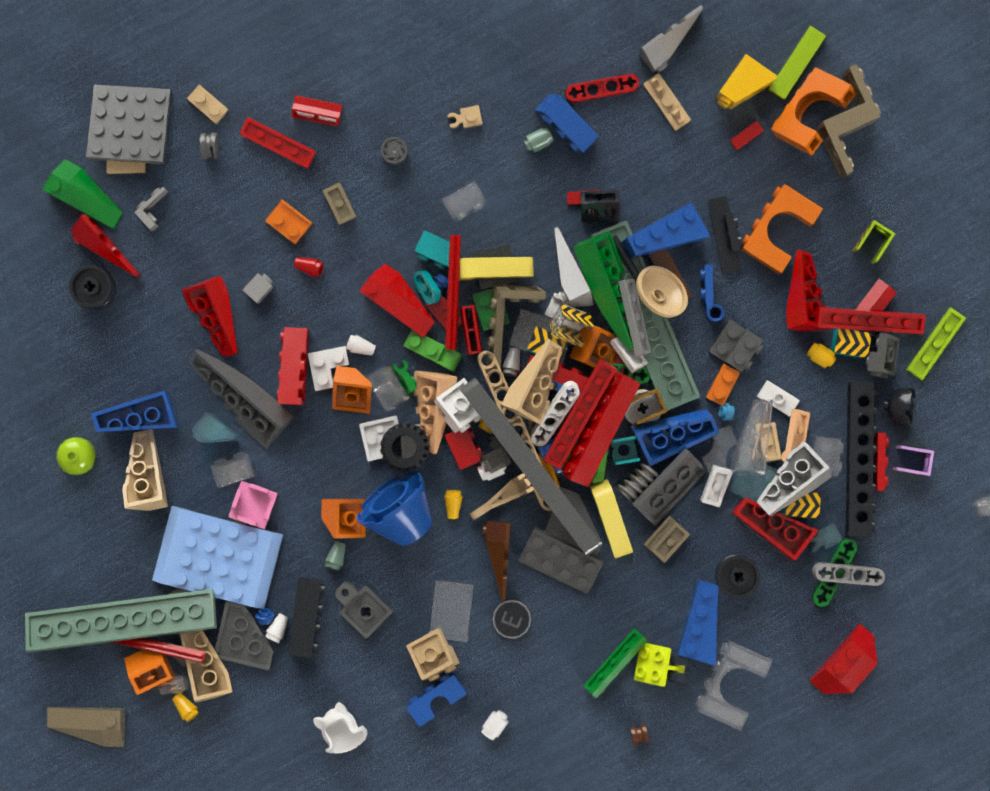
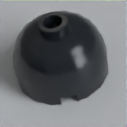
(901, 406)

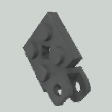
(358, 599)

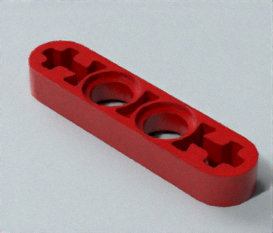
(602, 90)

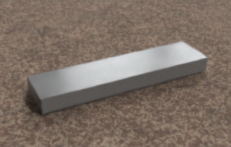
(634, 317)

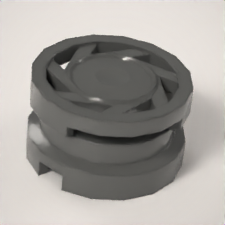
(209, 146)
(394, 151)

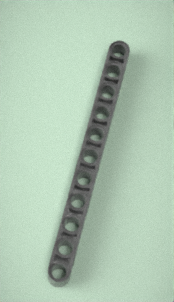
(531, 467)

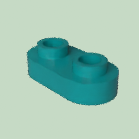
(427, 287)

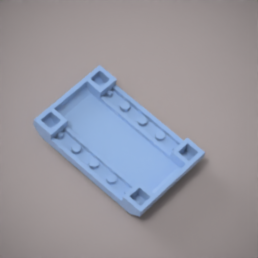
(219, 556)

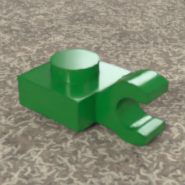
(407, 381)

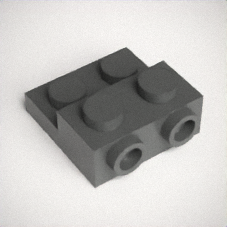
(736, 346)
(885, 359)

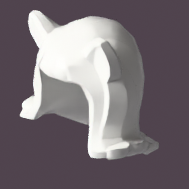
(340, 730)

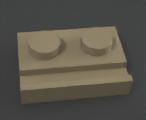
(666, 539)

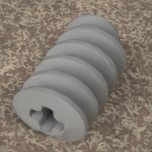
(638, 482)

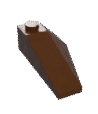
(497, 541)

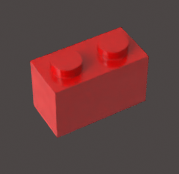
(463, 448)

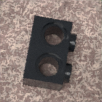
(600, 206)

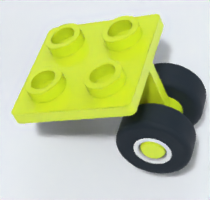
(654, 665)

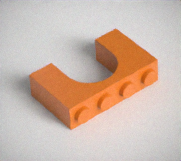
(817, 87)
(784, 202)

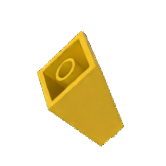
(745, 82)

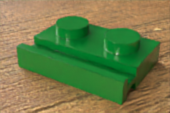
(482, 302)

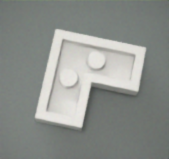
(322, 363)
(372, 434)

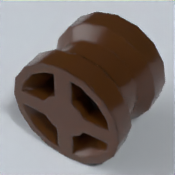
(639, 734)

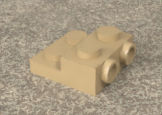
(432, 655)

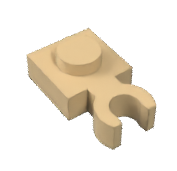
(469, 117)

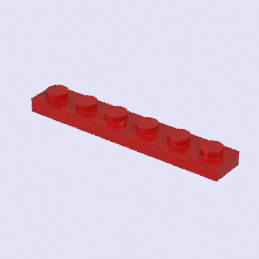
(870, 320)
(580, 414)

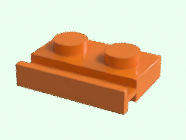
(288, 222)

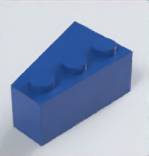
(566, 122)

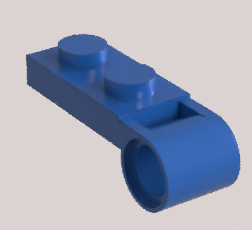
(706, 293)

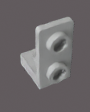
(148, 218)

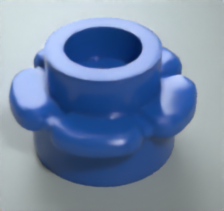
(441, 281)
(264, 616)

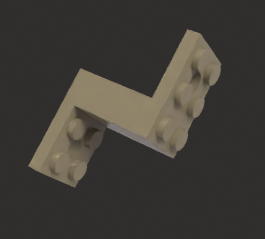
(862, 115)

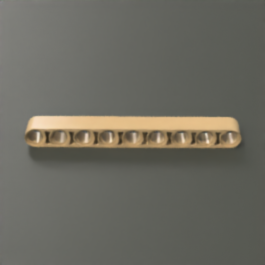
(516, 420)

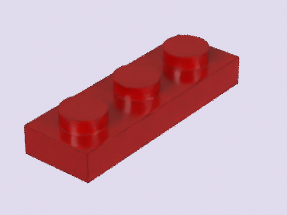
(881, 461)

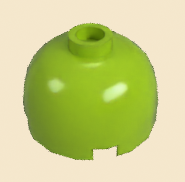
(76, 456)

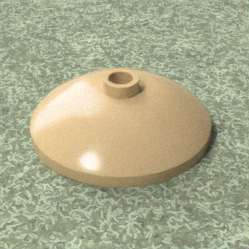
(662, 291)

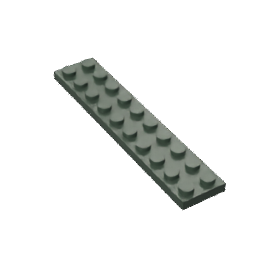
(666, 362)
(120, 620)

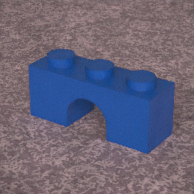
(449, 687)

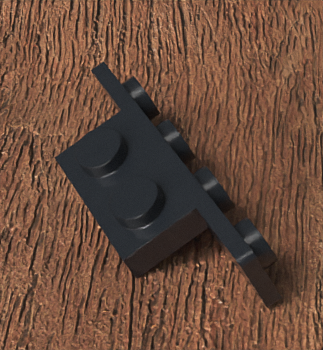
(725, 234)

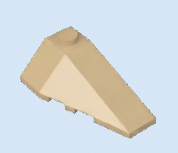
(144, 479)

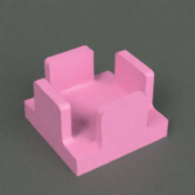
(252, 505)

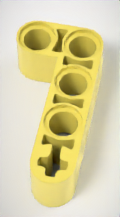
(496, 268)
(611, 518)

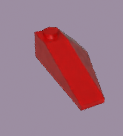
(92, 237)
(803, 295)
(395, 296)
(213, 307)

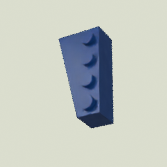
(140, 414)
(673, 434)
(700, 626)

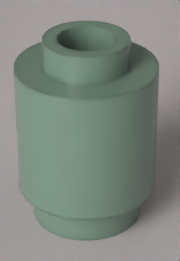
(538, 140)

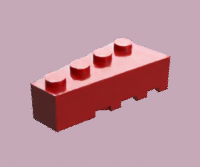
(780, 531)

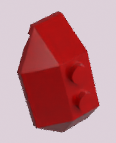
(847, 664)

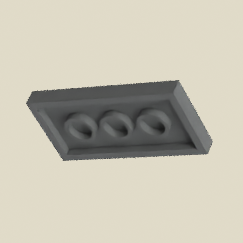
(670, 487)
(560, 560)

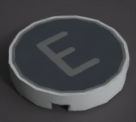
(511, 619)

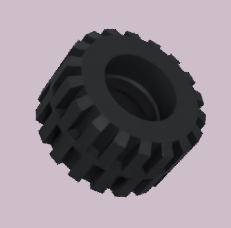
(396, 461)

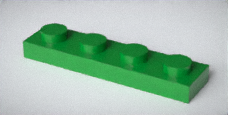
(615, 663)

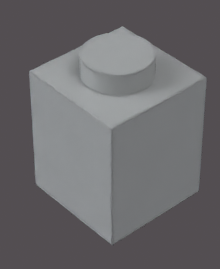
(259, 287)

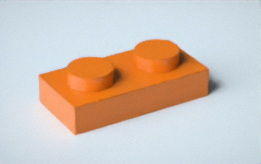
(722, 384)

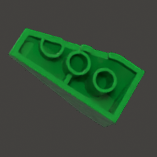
(77, 189)

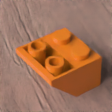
(148, 670)

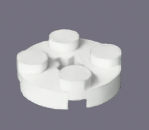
(651, 401)

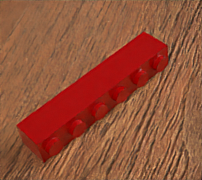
(600, 429)

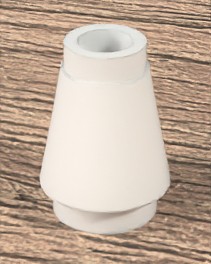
(360, 346)
(277, 628)

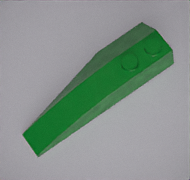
(602, 271)

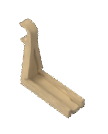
(513, 489)

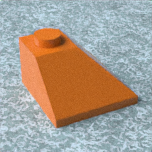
(351, 391)
(341, 517)

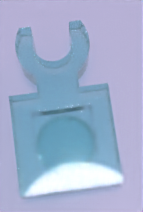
(827, 537)

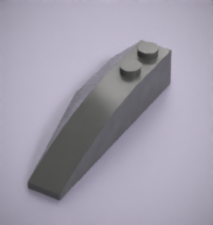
(253, 406)

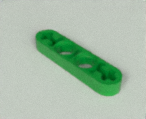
(839, 573)

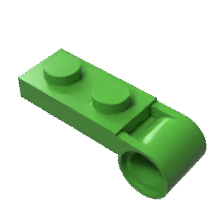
(433, 350)

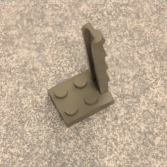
(496, 323)

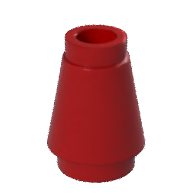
(309, 266)

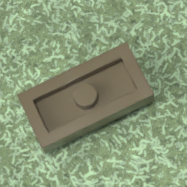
(339, 203)

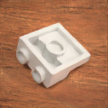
(457, 408)

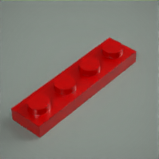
(277, 143)

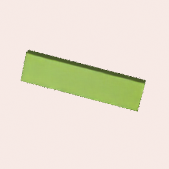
(797, 62)
(936, 343)

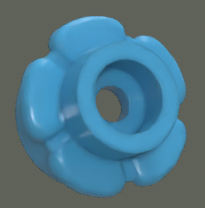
(726, 412)

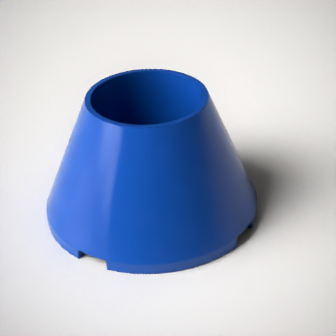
(398, 509)

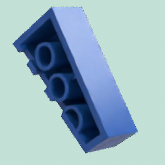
(669, 232)

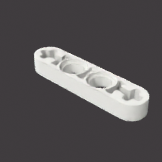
(558, 415)

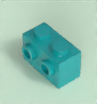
(434, 249)

